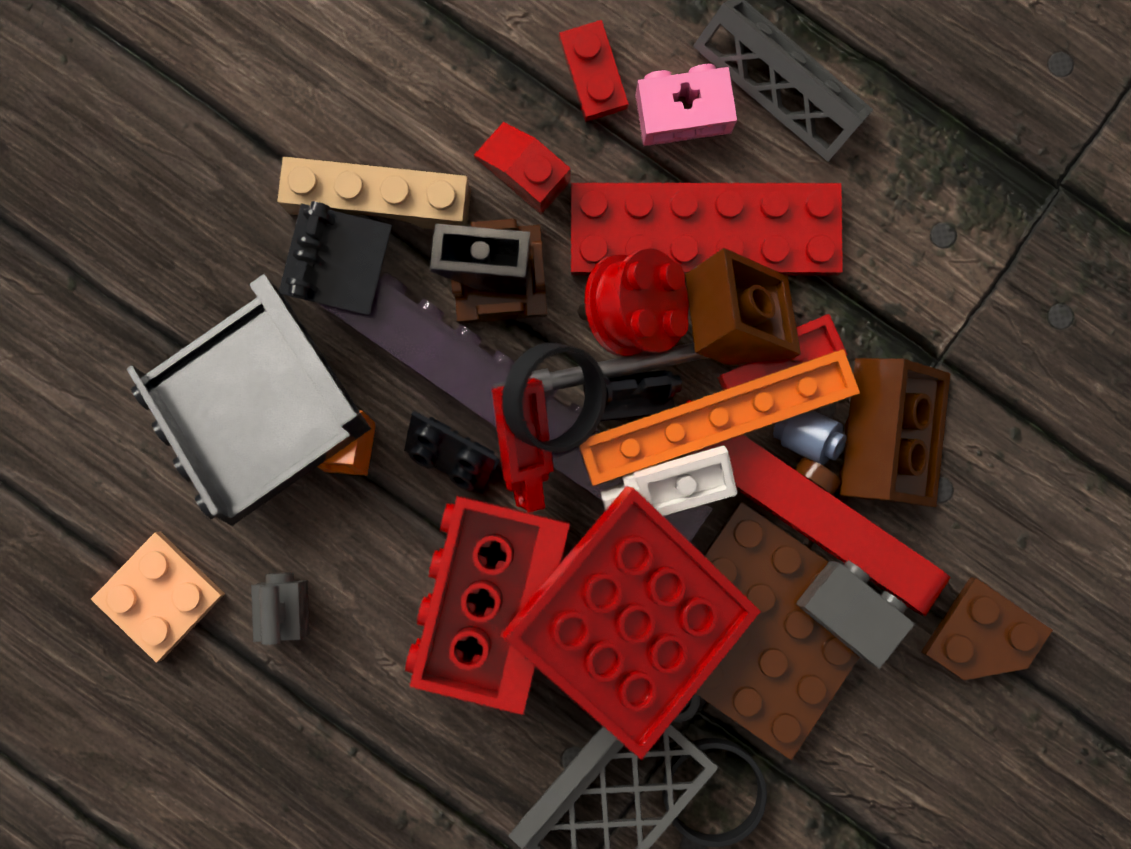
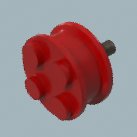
(636, 303)

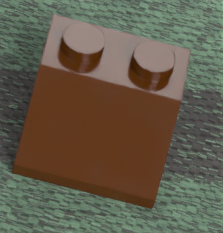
(741, 311)

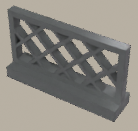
(581, 773)

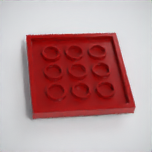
(631, 622)

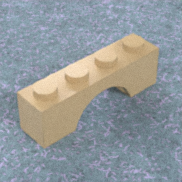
(376, 191)

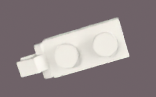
(681, 482)

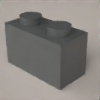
(856, 613)

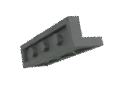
(794, 65)

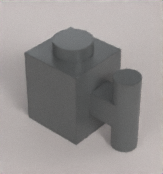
(280, 609)

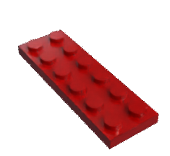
(774, 224)

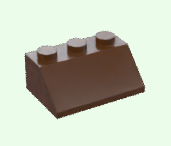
(895, 432)

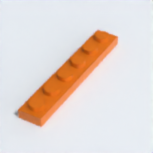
(718, 417)

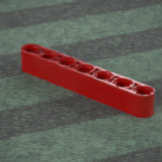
(833, 524)

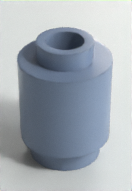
(812, 436)

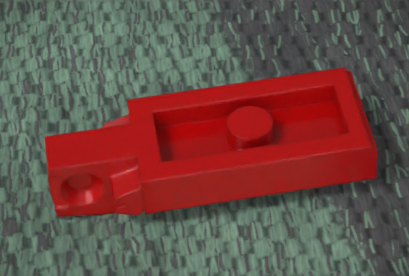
(815, 340)
(523, 464)

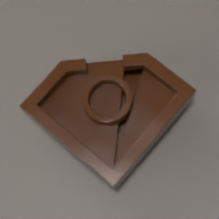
(985, 635)

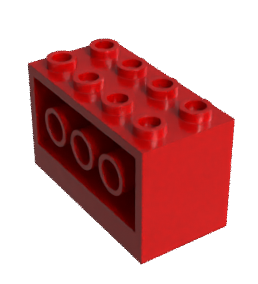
(498, 672)

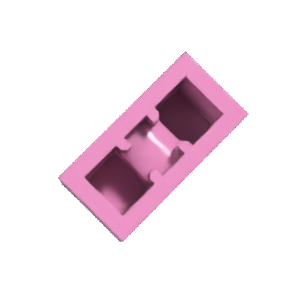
(667, 121)

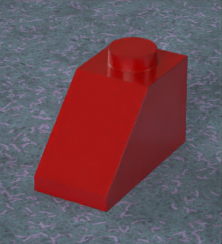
(525, 166)

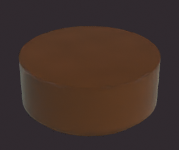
(819, 475)

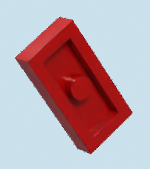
(593, 70)

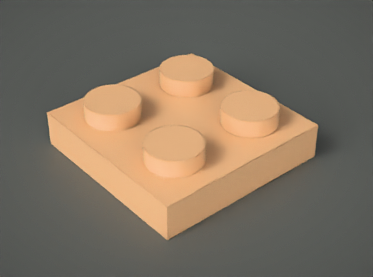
(158, 596)

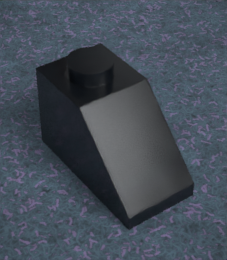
(482, 257)

